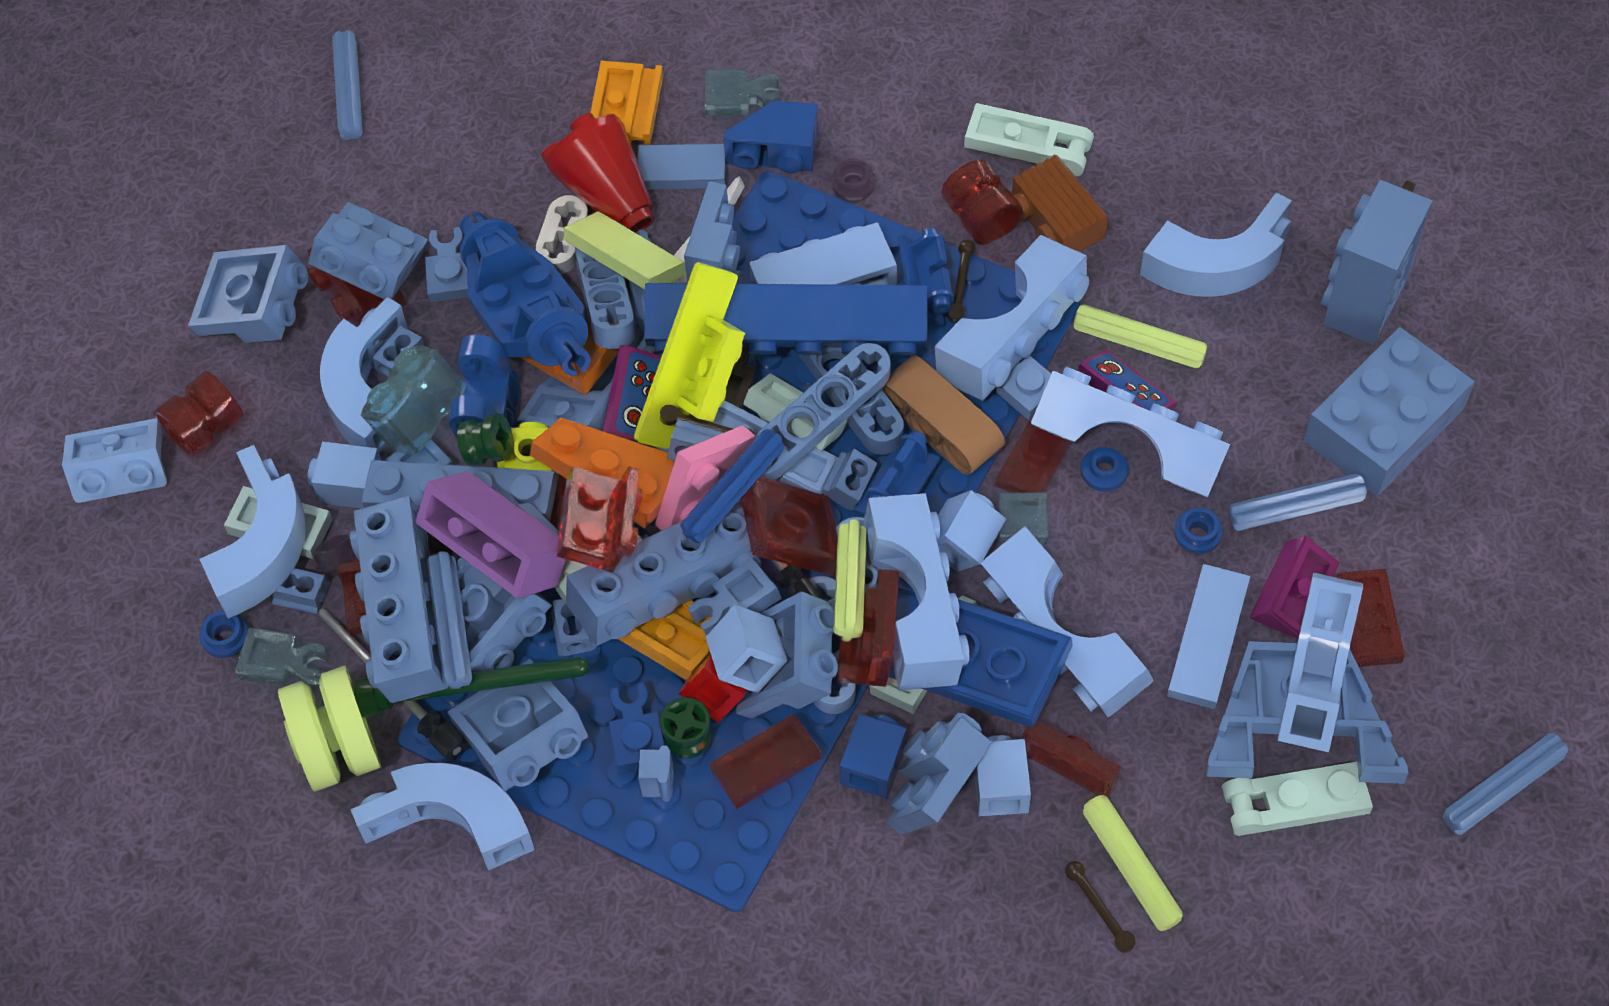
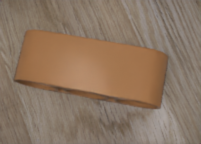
(943, 415)

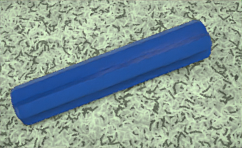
(732, 486)

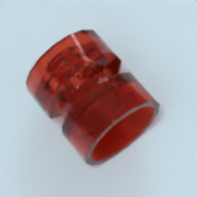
(981, 202)
(191, 417)

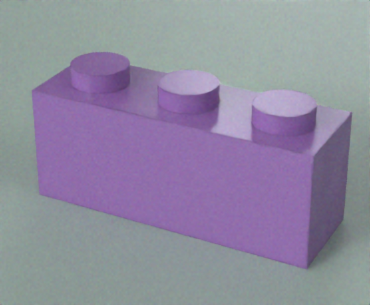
(491, 534)

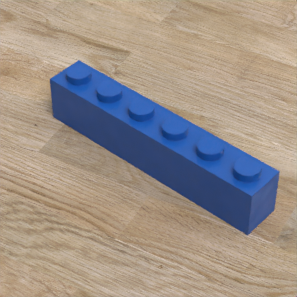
(806, 316)

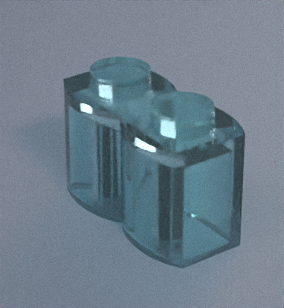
(412, 399)

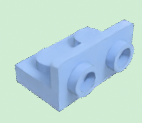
(114, 460)

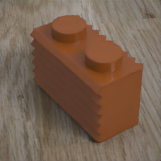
(1059, 205)

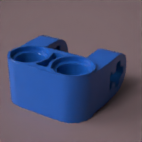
(489, 382)

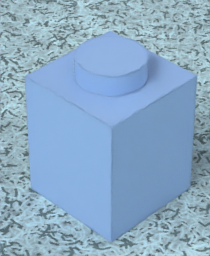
(341, 473)
(968, 529)
(746, 648)
(1003, 778)

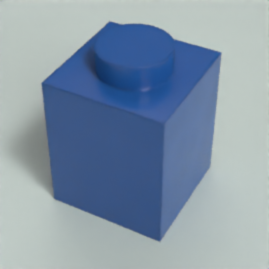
(873, 755)

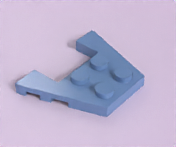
(1258, 708)

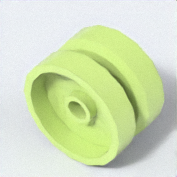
(321, 731)

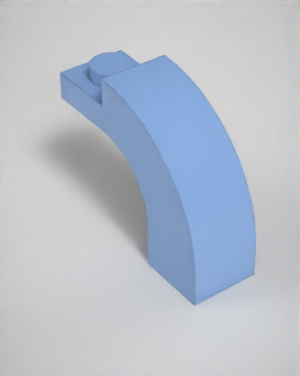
(1218, 266)
(346, 369)
(268, 550)
(1320, 662)
(450, 795)

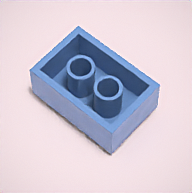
(1374, 260)
(1388, 410)

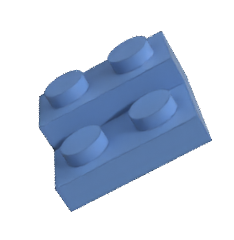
(712, 235)
(367, 250)
(249, 293)
(495, 618)
(806, 637)
(519, 730)
(937, 769)

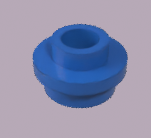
(1100, 479)
(1198, 518)
(217, 623)

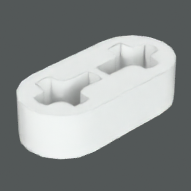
(553, 232)

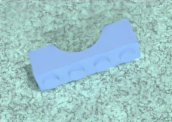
(983, 351)
(1186, 455)
(927, 641)
(1102, 665)

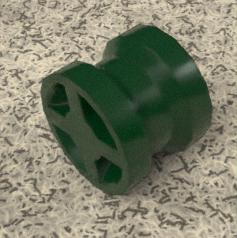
(485, 440)
(681, 717)

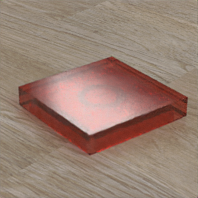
(791, 526)

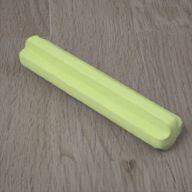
(1140, 336)
(850, 580)
(1132, 863)

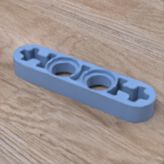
(605, 302)
(823, 417)
(861, 420)

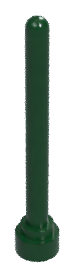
(374, 703)

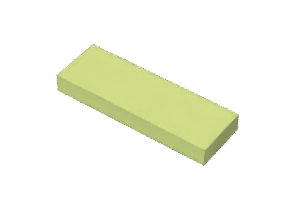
(623, 250)

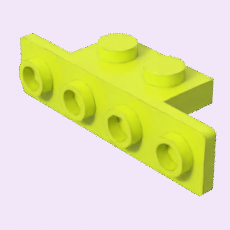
(695, 357)

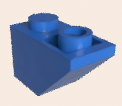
(775, 137)

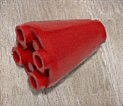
(602, 170)

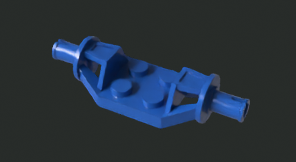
(522, 296)

